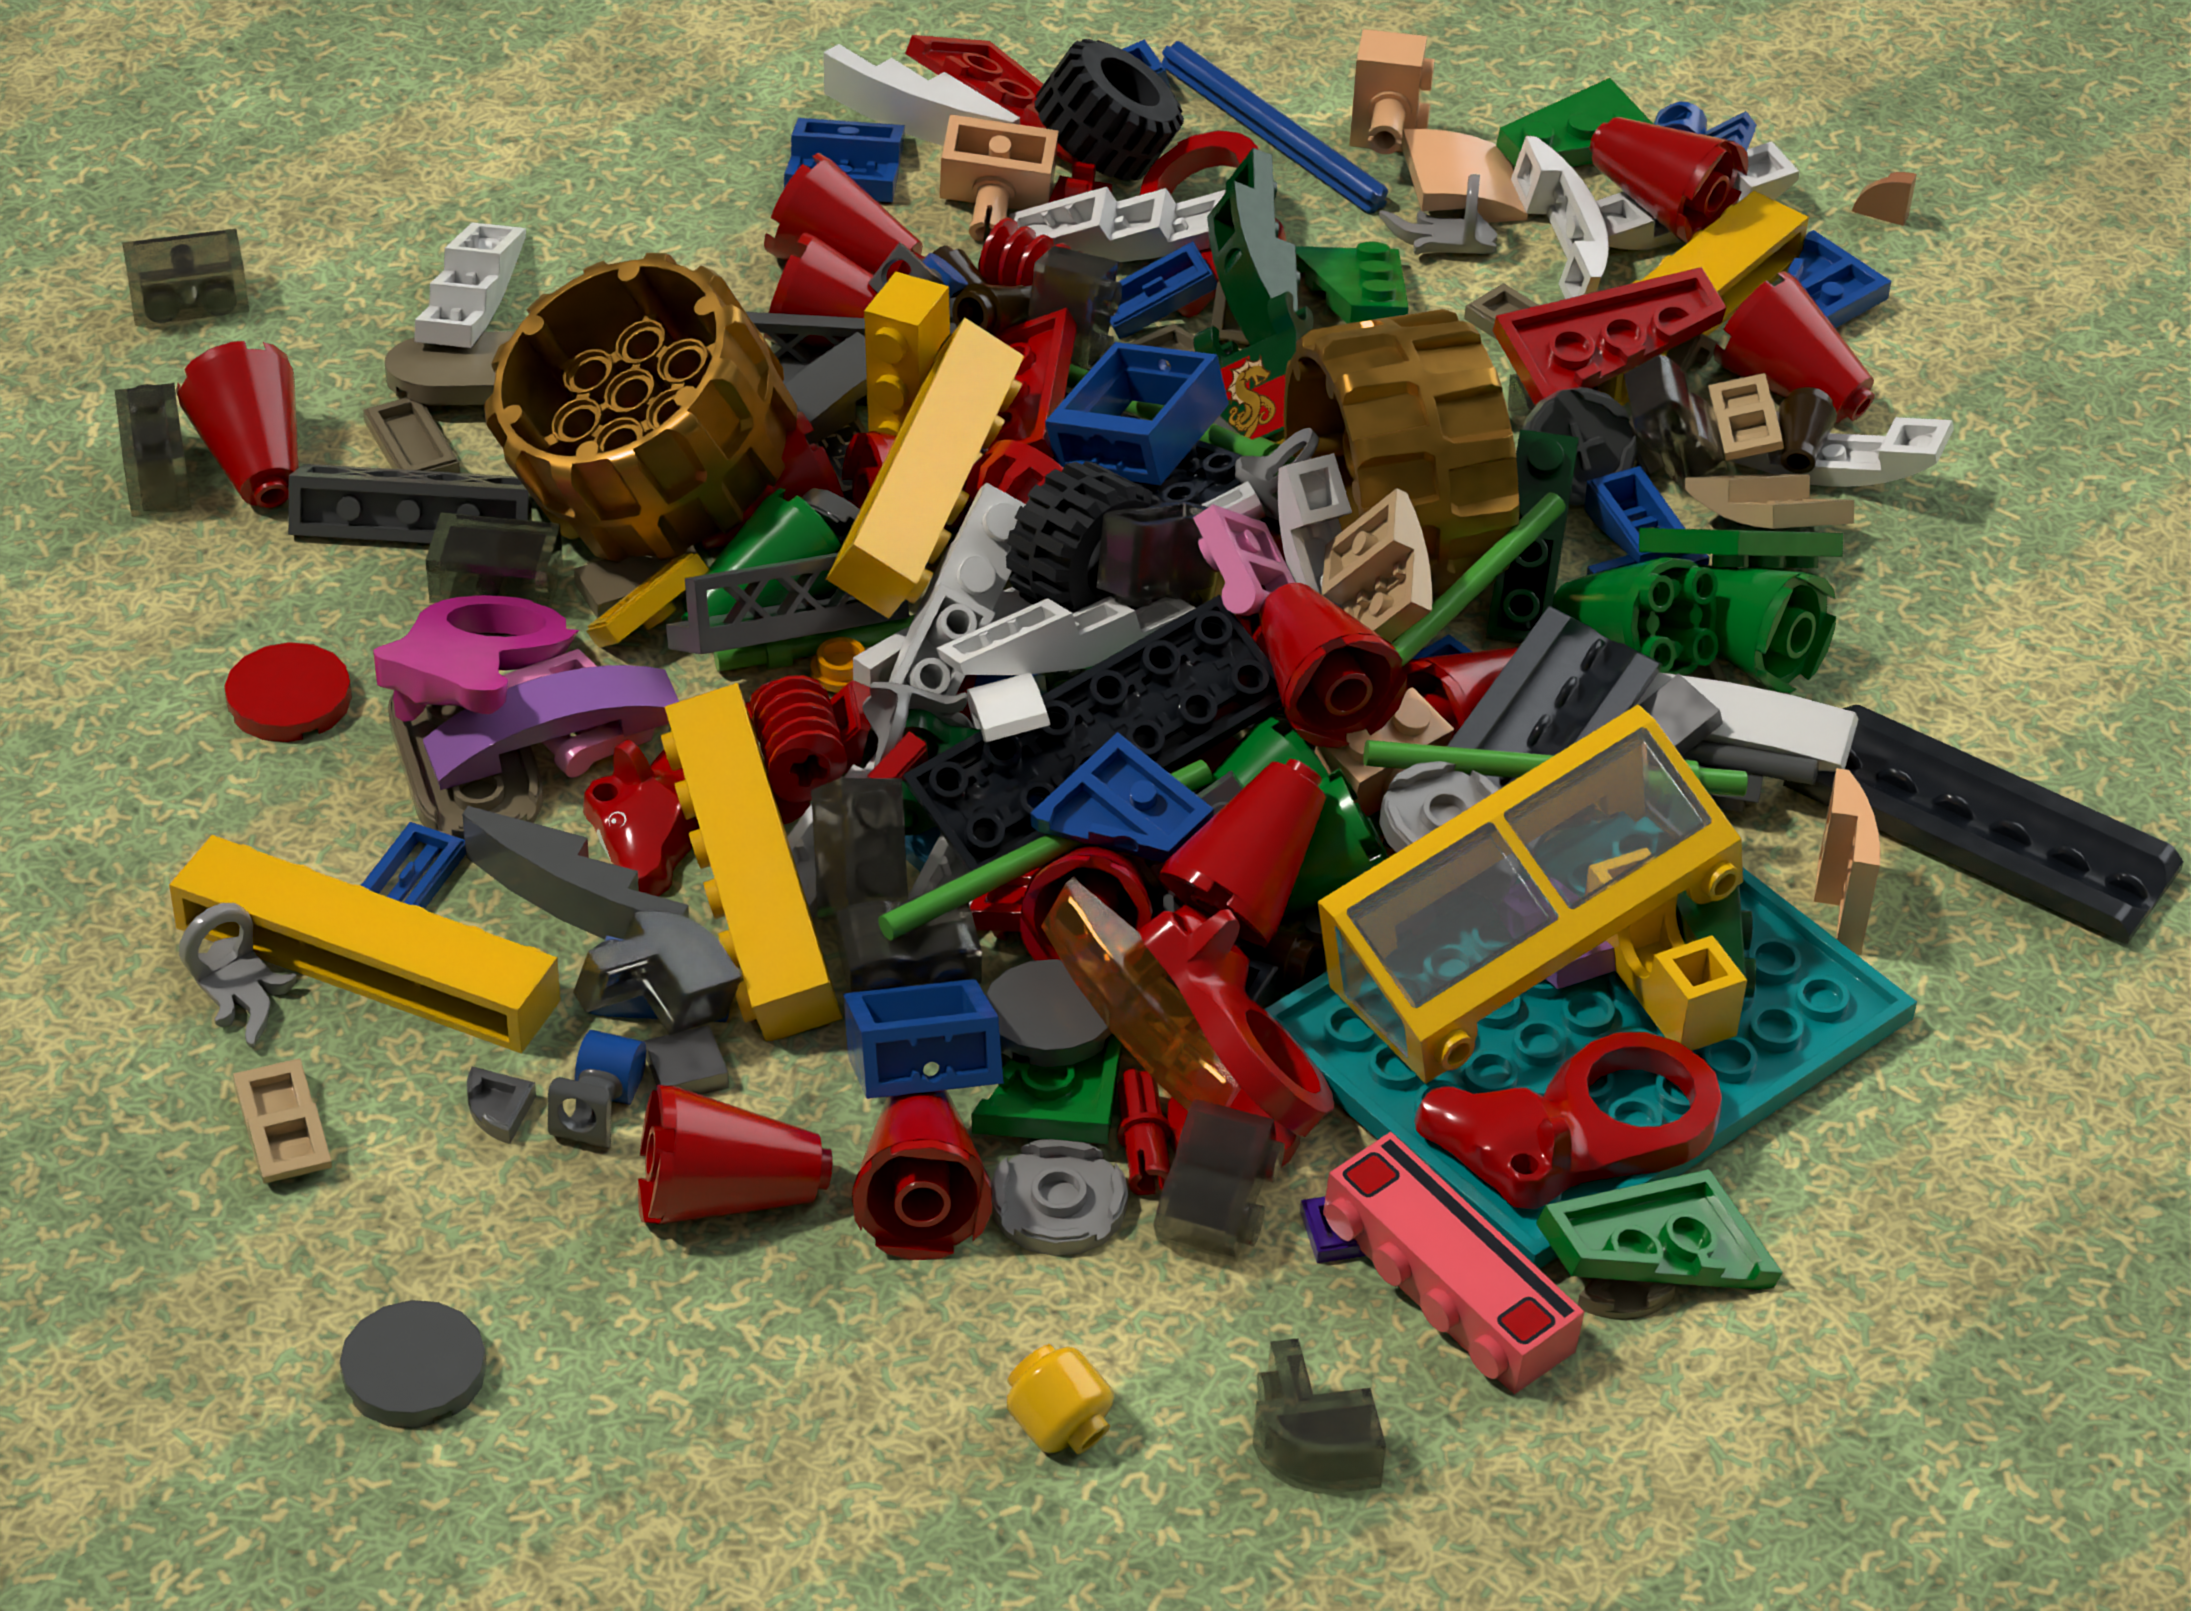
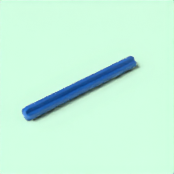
(1275, 127)

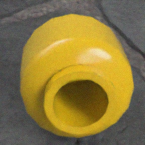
(1059, 1399)

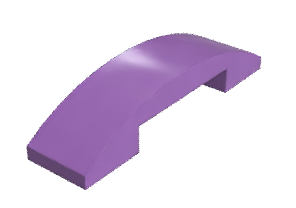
(545, 709)

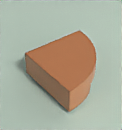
(1887, 198)

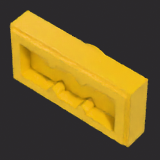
(648, 602)

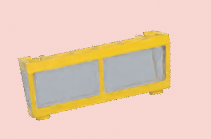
(1523, 888)

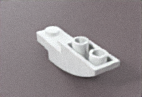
(959, 593)

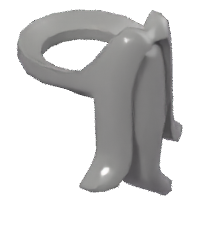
(1447, 234)
(1261, 470)
(889, 708)
(231, 969)

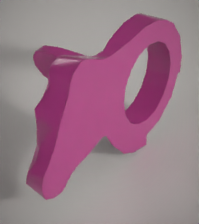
(452, 666)

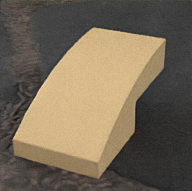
(1745, 417)
(282, 1121)

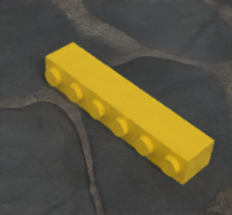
(1737, 255)
(926, 470)
(751, 865)
(373, 944)

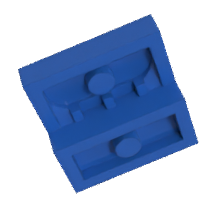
(861, 149)

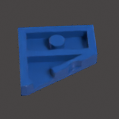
(1837, 279)
(1123, 805)

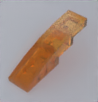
(1135, 998)

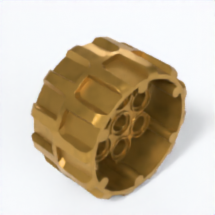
(641, 407)
(1416, 412)

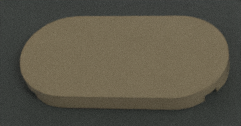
(445, 373)
(506, 793)

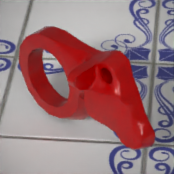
(1248, 1041)
(1548, 1143)

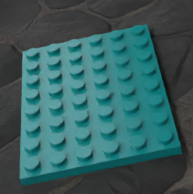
(1807, 1019)

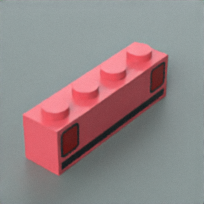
(1452, 1263)

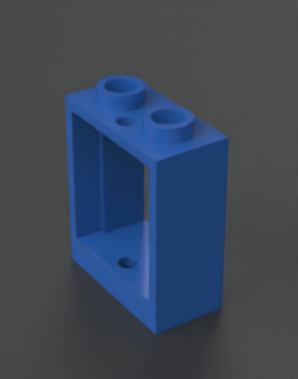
(1141, 450)
(905, 1028)

